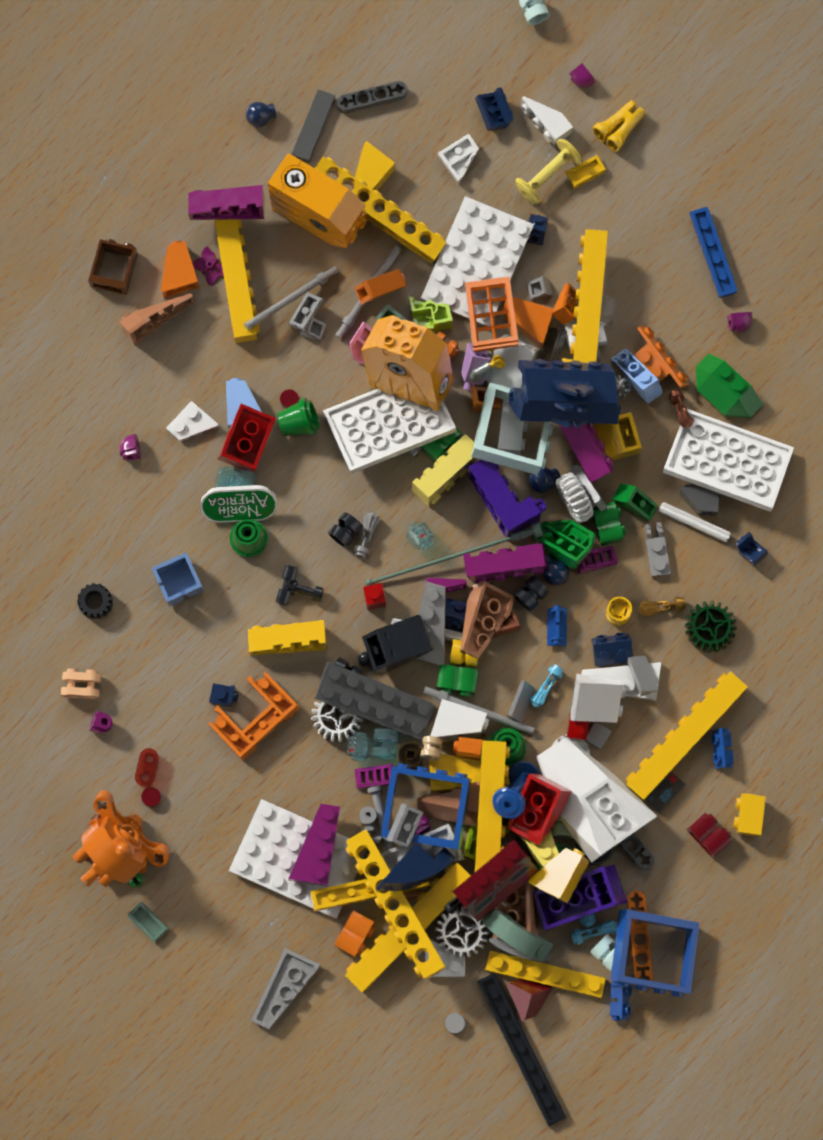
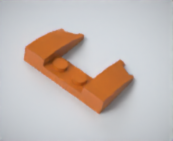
(280, 709)

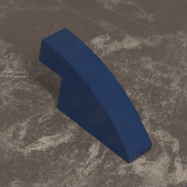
(415, 869)

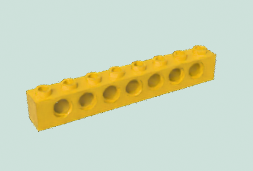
(382, 220)
(434, 964)

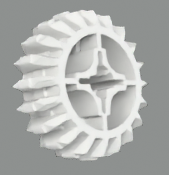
(574, 497)
(328, 716)
(454, 933)

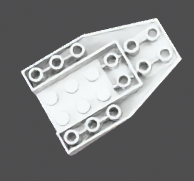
(600, 804)

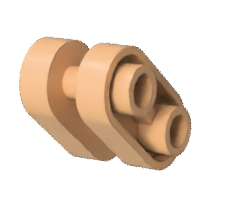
(90, 678)

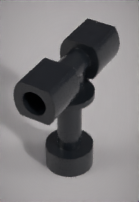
(291, 586)

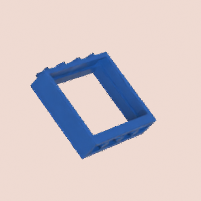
(439, 775)
(621, 949)

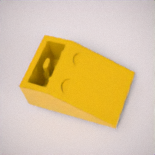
(620, 439)

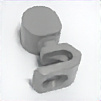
(368, 818)

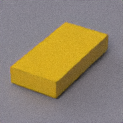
(585, 171)

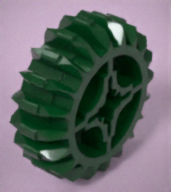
(702, 629)

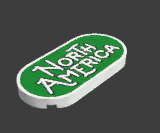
(238, 503)

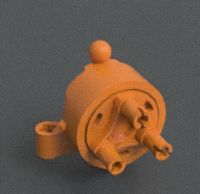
(117, 845)

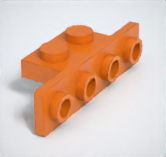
(656, 359)

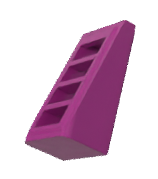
(582, 568)
(450, 584)
(373, 769)

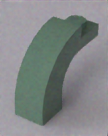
(517, 936)

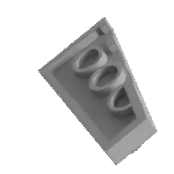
(433, 617)
(286, 982)

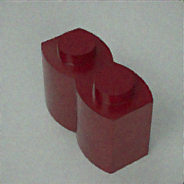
(709, 835)

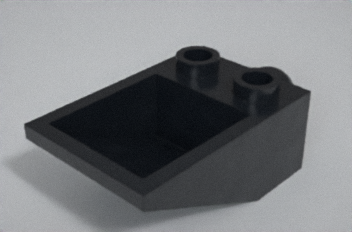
(395, 645)

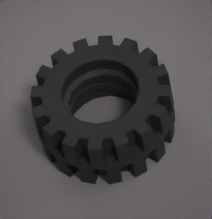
(86, 593)

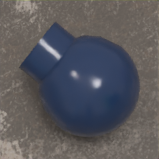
(259, 113)
(544, 480)
(557, 571)

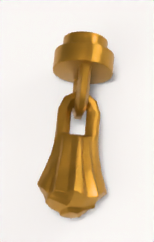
(648, 608)

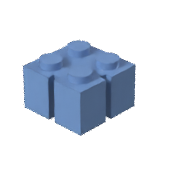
(177, 579)

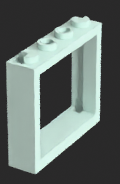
(501, 457)

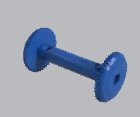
(509, 801)

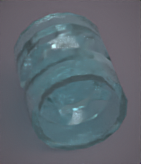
(385, 744)

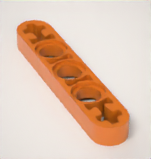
(640, 929)

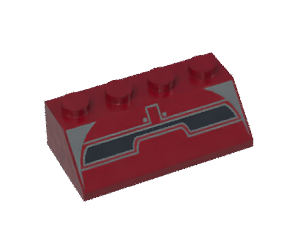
(495, 880)

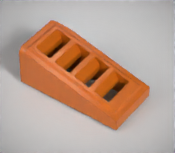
(565, 305)

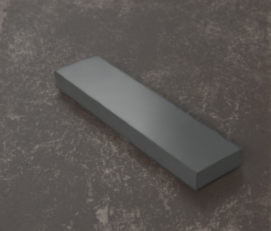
(313, 125)

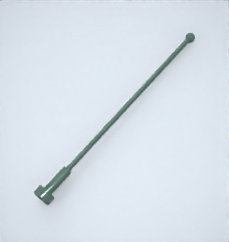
(535, 530)

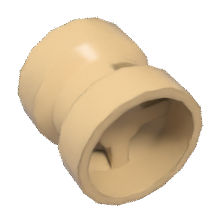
(431, 748)

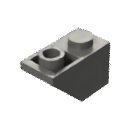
(700, 500)

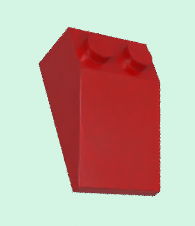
(246, 438)
(543, 807)

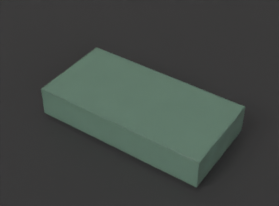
(147, 922)

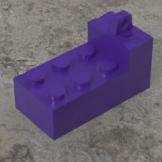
(502, 503)
(593, 893)

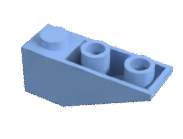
(640, 378)

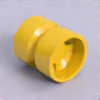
(618, 611)
(458, 657)

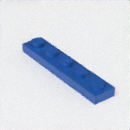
(713, 252)

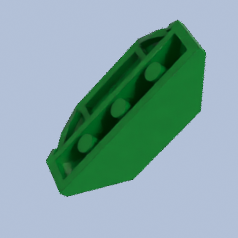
(726, 388)
(566, 541)

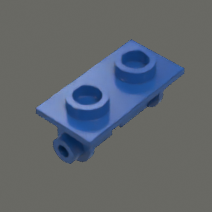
(556, 626)
(721, 739)
(621, 1009)

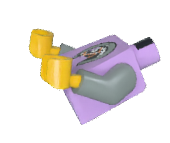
(477, 365)

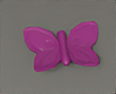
(209, 266)

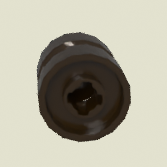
(410, 755)

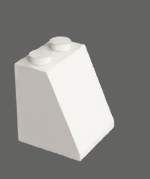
(510, 375)
(597, 699)
(458, 720)

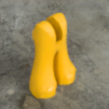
(604, 130)

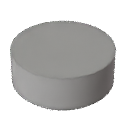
(454, 1023)

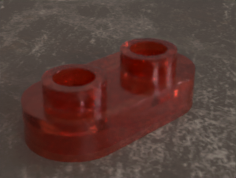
(147, 768)

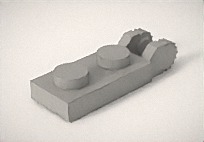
(594, 498)
(657, 552)

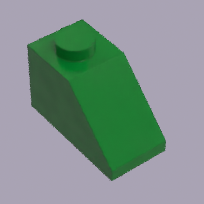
(634, 501)

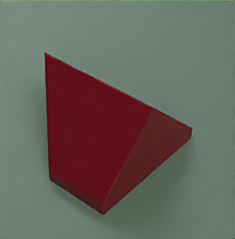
(528, 997)

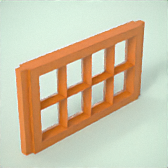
(495, 343)

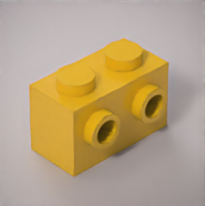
(750, 815)

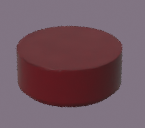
(288, 398)
(151, 797)

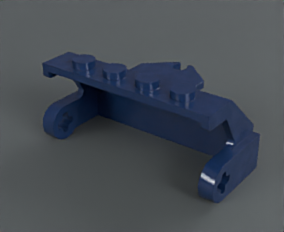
(566, 393)

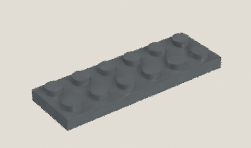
(374, 701)

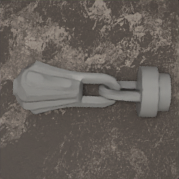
(370, 522)

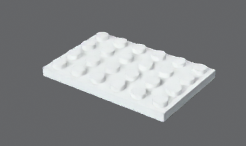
(478, 248)
(383, 427)
(729, 461)
(273, 848)

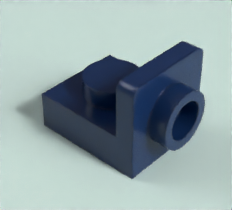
(223, 695)

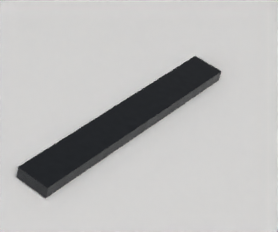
(521, 1049)

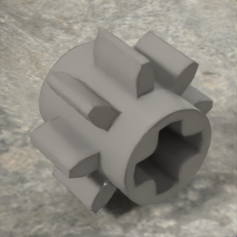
(623, 386)

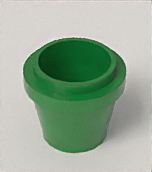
(299, 419)
(251, 545)
(517, 742)

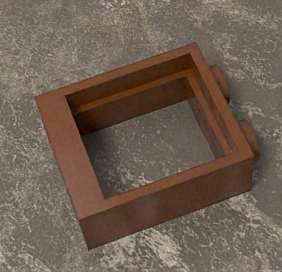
(108, 283)

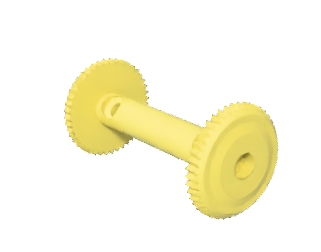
(570, 154)

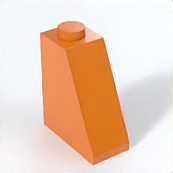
(178, 270)
(380, 286)
(531, 320)

